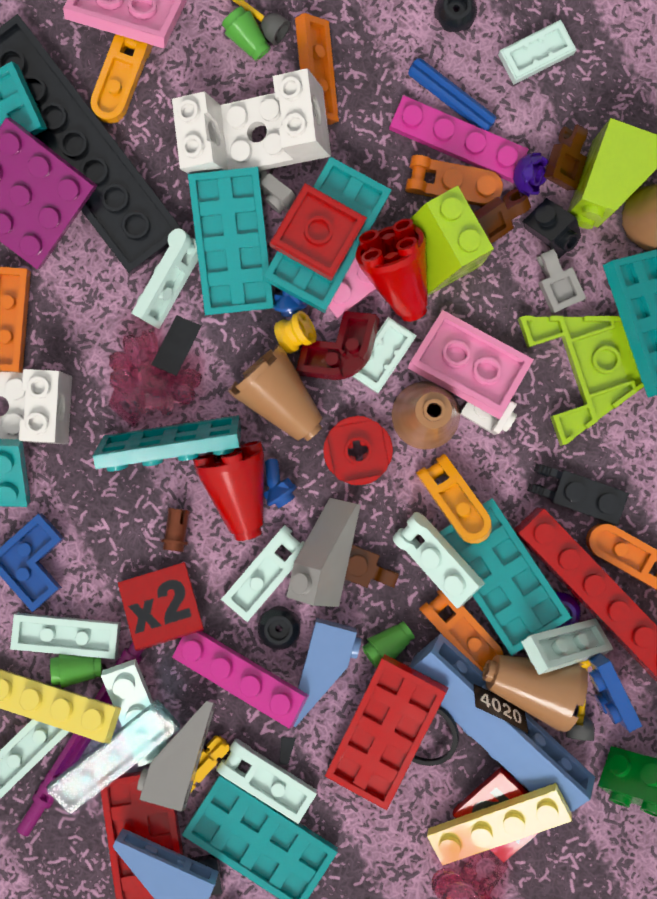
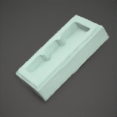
(537, 52)
(388, 349)

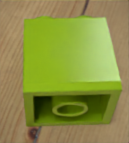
(614, 169)
(453, 239)

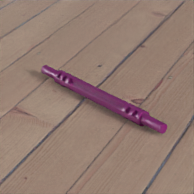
(69, 755)

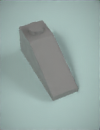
(324, 558)
(175, 767)

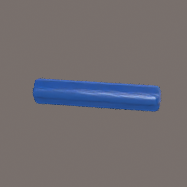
(451, 94)

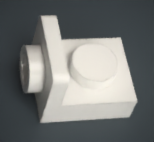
(488, 421)

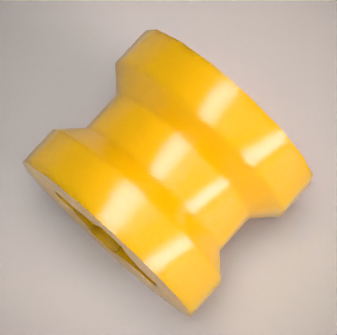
(295, 332)

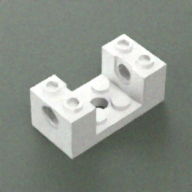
(221, 135)
(37, 406)

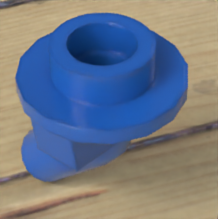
(288, 304)
(279, 491)

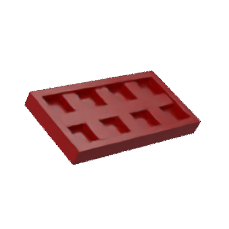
(386, 731)
(140, 817)

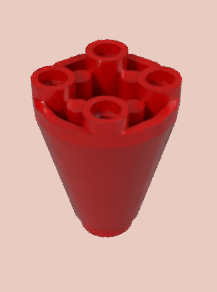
(397, 267)
(236, 487)

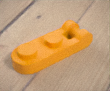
(118, 79)
(456, 501)

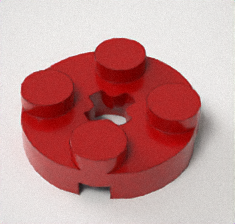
(368, 434)

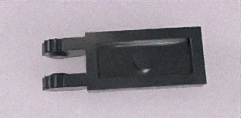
(582, 494)

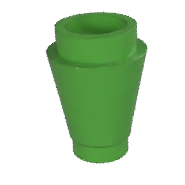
(245, 33)
(388, 642)
(73, 669)

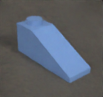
(326, 660)
(163, 870)

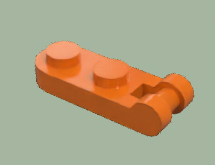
(476, 184)
(623, 552)
(462, 631)

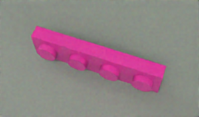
(456, 138)
(241, 677)

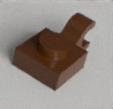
(566, 161)
(497, 214)
(364, 567)

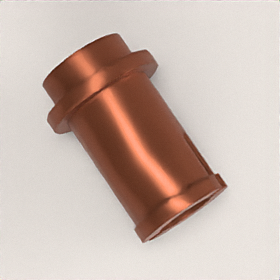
(176, 530)

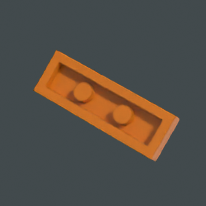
(316, 55)
(13, 317)

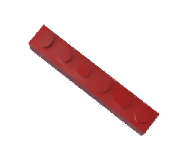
(591, 586)

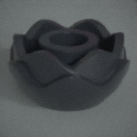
(455, 21)
(287, 620)

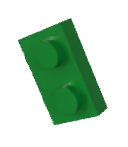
(630, 779)

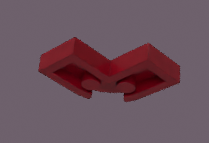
(346, 355)

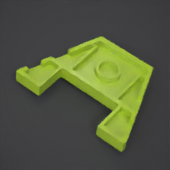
(599, 362)

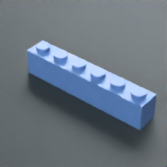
(532, 757)

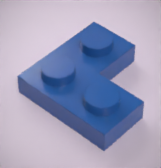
(21, 563)
(612, 695)

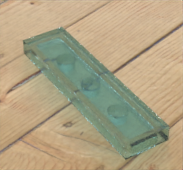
(113, 759)

